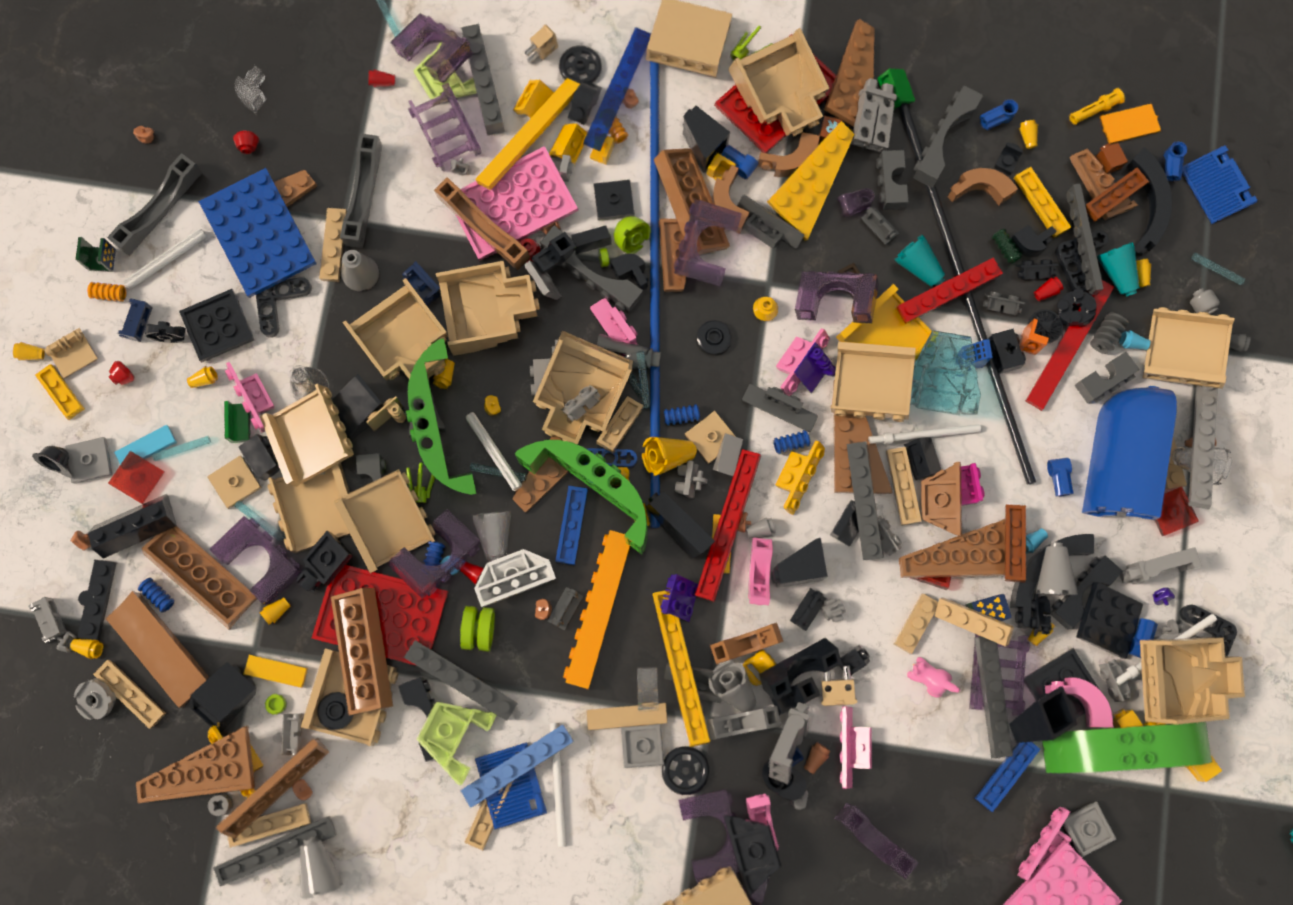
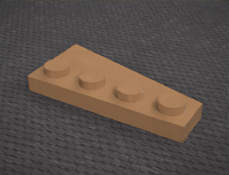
(1097, 180)
(295, 186)

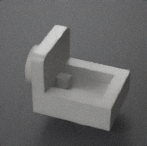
(565, 167)

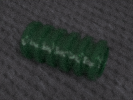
(1005, 244)

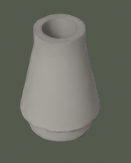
(762, 528)

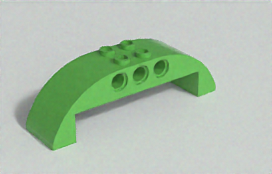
(433, 456)
(572, 459)
(1128, 748)

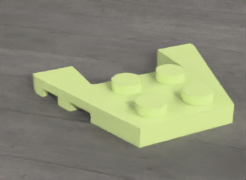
(434, 88)
(444, 732)

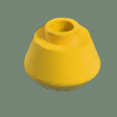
(765, 308)

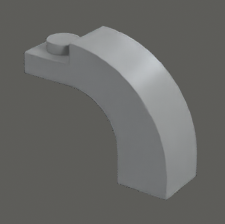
(743, 722)

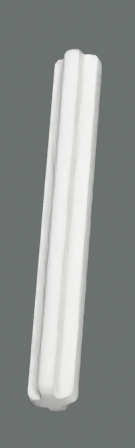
(165, 258)
(493, 451)

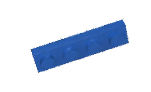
(571, 525)
(1007, 775)

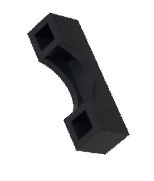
(1070, 609)
(817, 657)
(417, 694)

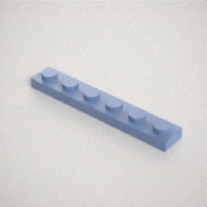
(517, 766)

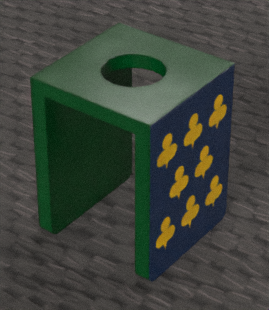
(87, 255)
(992, 606)

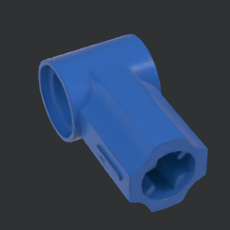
(999, 115)
(1174, 162)
(745, 163)
(1060, 472)
(1145, 631)

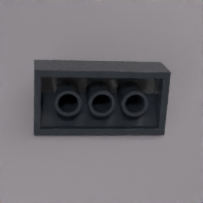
(132, 527)

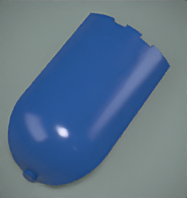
(1131, 454)

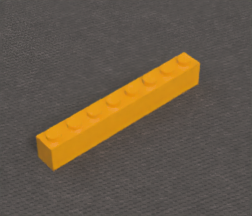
(598, 611)

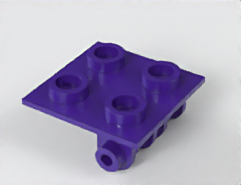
(814, 367)
(681, 597)

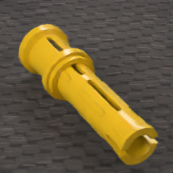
(1104, 103)

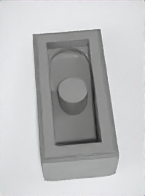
(728, 455)

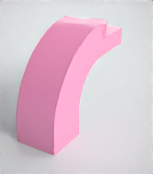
(760, 571)
(1095, 703)
(759, 811)

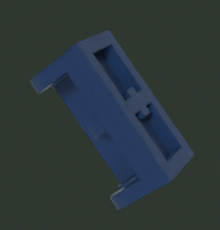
(422, 283)
(136, 320)

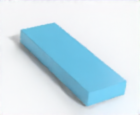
(148, 444)

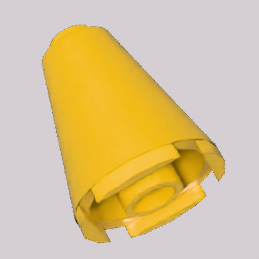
(666, 454)

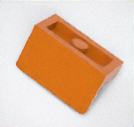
(1032, 342)

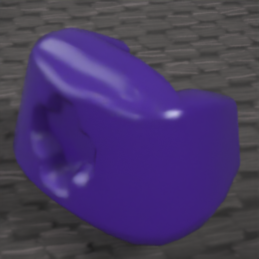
(1163, 596)

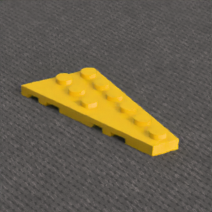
(806, 190)

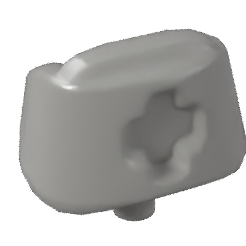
(459, 167)
(64, 644)
(800, 803)

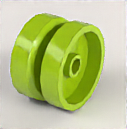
(477, 628)

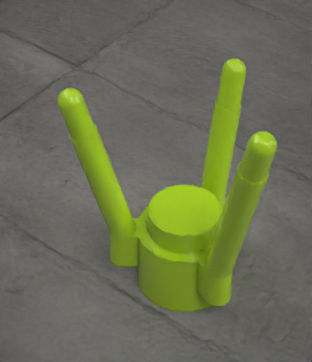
(740, 50)
(420, 491)

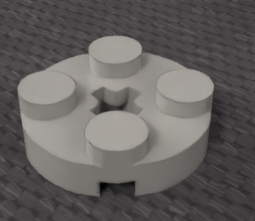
(103, 696)

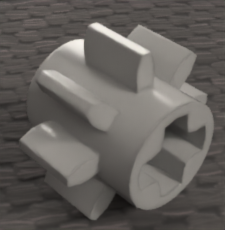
(833, 609)

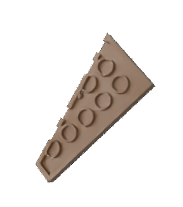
(972, 555)
(210, 770)

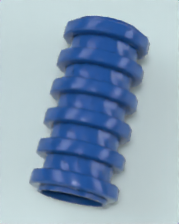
(683, 414)
(791, 442)
(434, 553)
(156, 595)

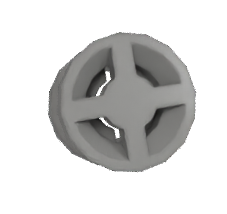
(224, 805)

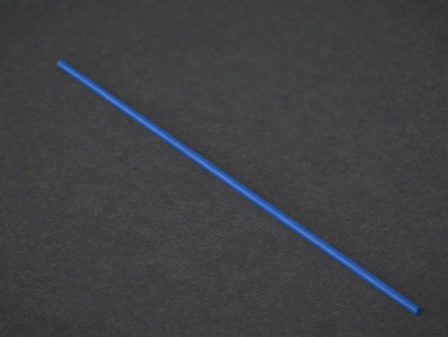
(654, 271)

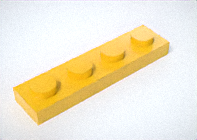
(1042, 201)

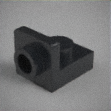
(1008, 158)
(855, 659)

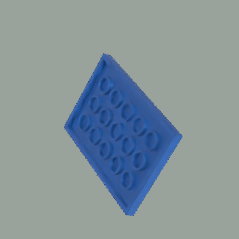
(257, 232)

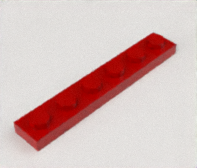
(949, 290)

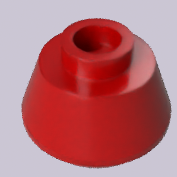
(246, 141)
(532, 247)
(120, 373)

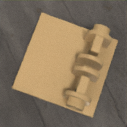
(71, 353)
(391, 408)

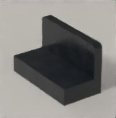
(591, 239)
(922, 458)
(847, 525)

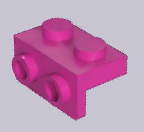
(971, 490)

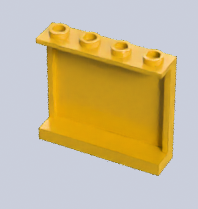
(888, 326)

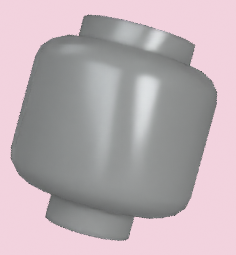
(1204, 301)

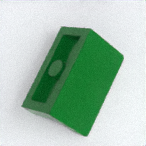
(900, 84)
(236, 423)

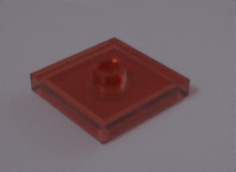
(136, 477)
(1175, 512)

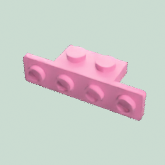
(614, 322)
(794, 356)
(253, 393)
(855, 748)
(1050, 839)

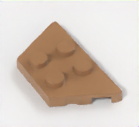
(943, 499)

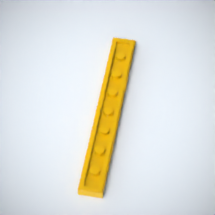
(527, 135)
(682, 675)

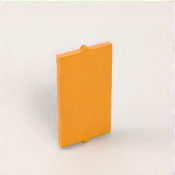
(1130, 123)

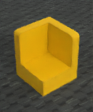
(603, 155)
(719, 166)

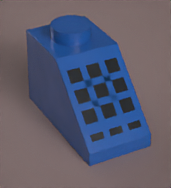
(982, 353)

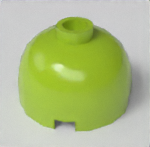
(631, 233)

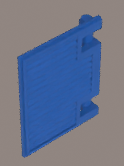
(1218, 184)
(524, 788)

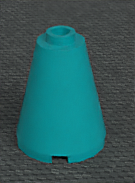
(921, 262)
(1121, 268)

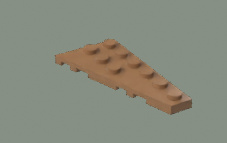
(853, 72)
(854, 430)

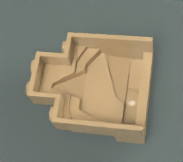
(782, 83)
(484, 304)
(398, 333)
(570, 369)
(1189, 680)

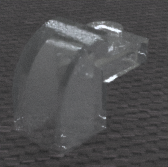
(248, 89)
(647, 689)

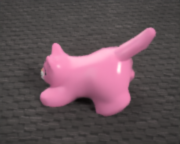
(935, 679)

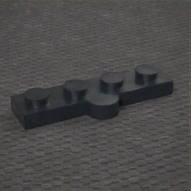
(96, 600)

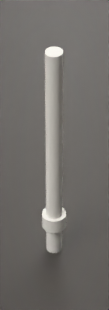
(888, 438)
(1133, 671)
(558, 795)

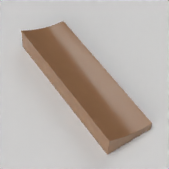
(683, 186)
(199, 575)
(157, 648)
(361, 651)
(273, 789)

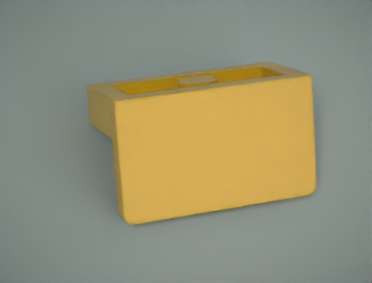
(532, 98)
(569, 142)

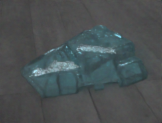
(946, 375)

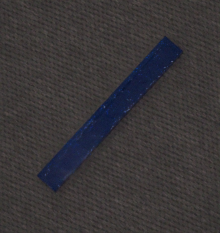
(617, 89)

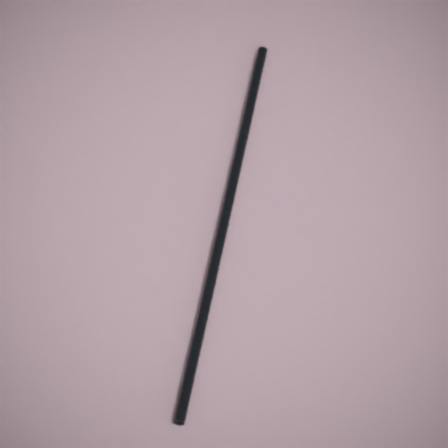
(970, 303)

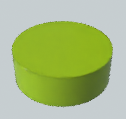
(603, 257)
(275, 704)

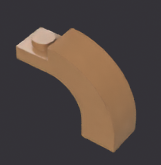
(786, 165)
(987, 180)
(722, 198)
(746, 643)

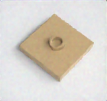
(708, 436)
(234, 482)

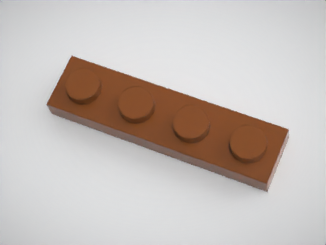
(1116, 194)
(1015, 543)

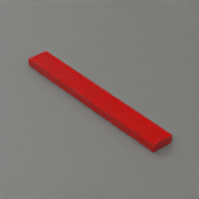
(1063, 355)
(728, 525)

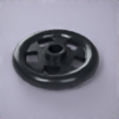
(576, 51)
(701, 777)

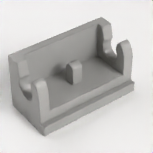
(48, 619)

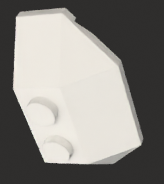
(512, 576)

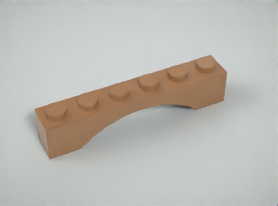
(468, 212)

